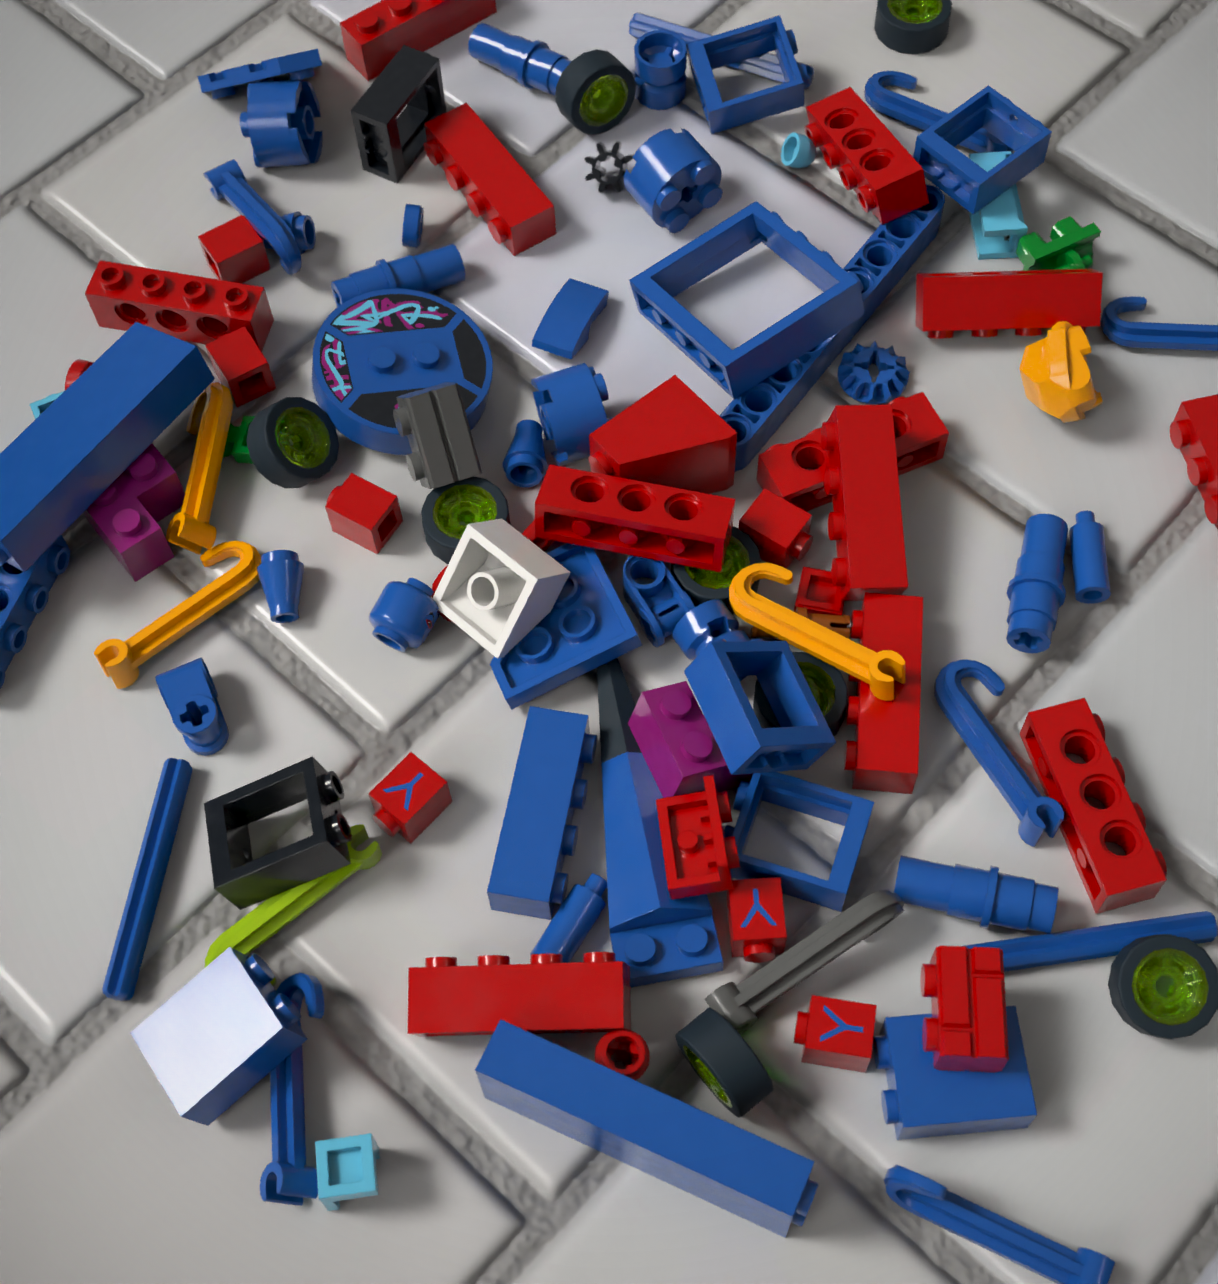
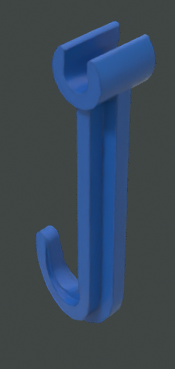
(918, 113)
(230, 183)
(1154, 334)
(1032, 809)
(287, 1176)
(993, 1232)

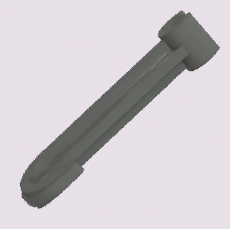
(742, 1001)

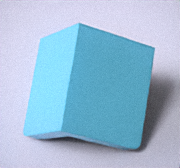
(346, 1169)

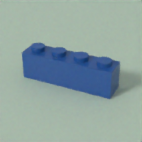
(540, 814)

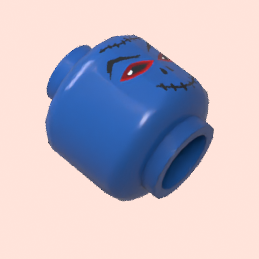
(404, 614)

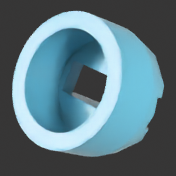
(798, 151)

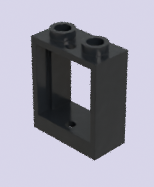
(392, 144)
(227, 821)

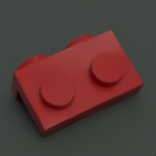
(695, 841)

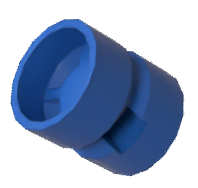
(660, 69)
(704, 624)

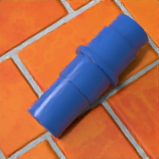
(518, 57)
(419, 272)
(1037, 584)
(977, 894)

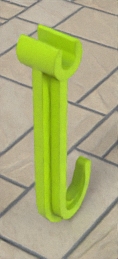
(285, 907)

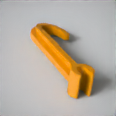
(211, 421)
(122, 658)
(871, 667)

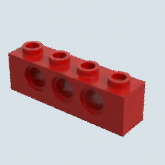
(866, 156)
(177, 303)
(918, 440)
(634, 517)
(1107, 877)

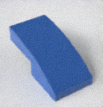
(569, 318)

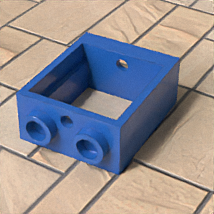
(738, 46)
(961, 176)
(741, 739)
(811, 800)

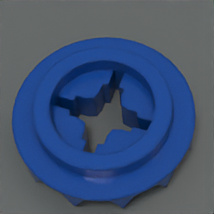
(856, 379)

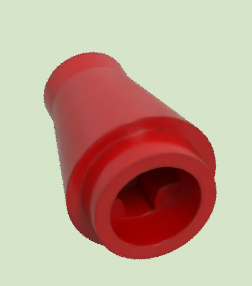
(626, 1047)

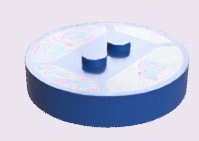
(391, 347)

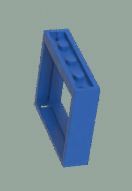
(778, 344)

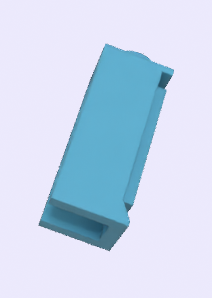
(1000, 222)

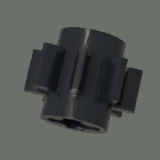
(599, 172)

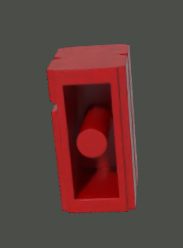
(967, 1009)

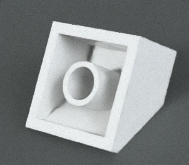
(498, 585)

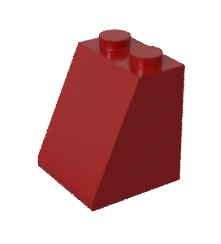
(667, 441)

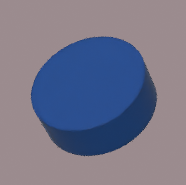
(412, 225)

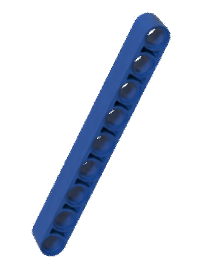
(879, 267)

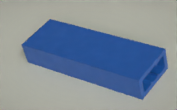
(92, 437)
(647, 1129)

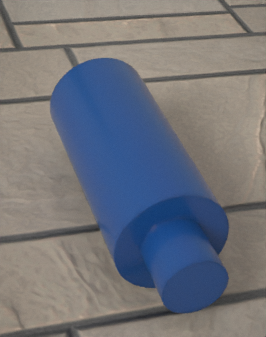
(1089, 559)
(573, 919)

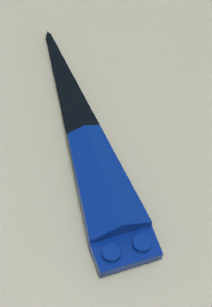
(647, 929)

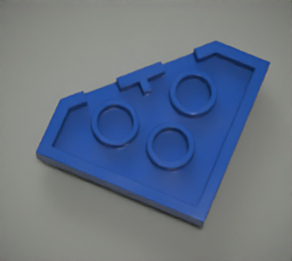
(297, 65)
(574, 638)

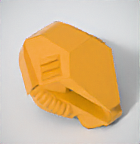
(1058, 373)

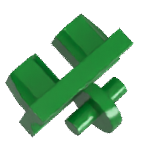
(1069, 247)

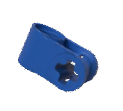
(657, 604)
(194, 706)

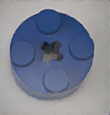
(282, 123)
(674, 179)
(570, 409)

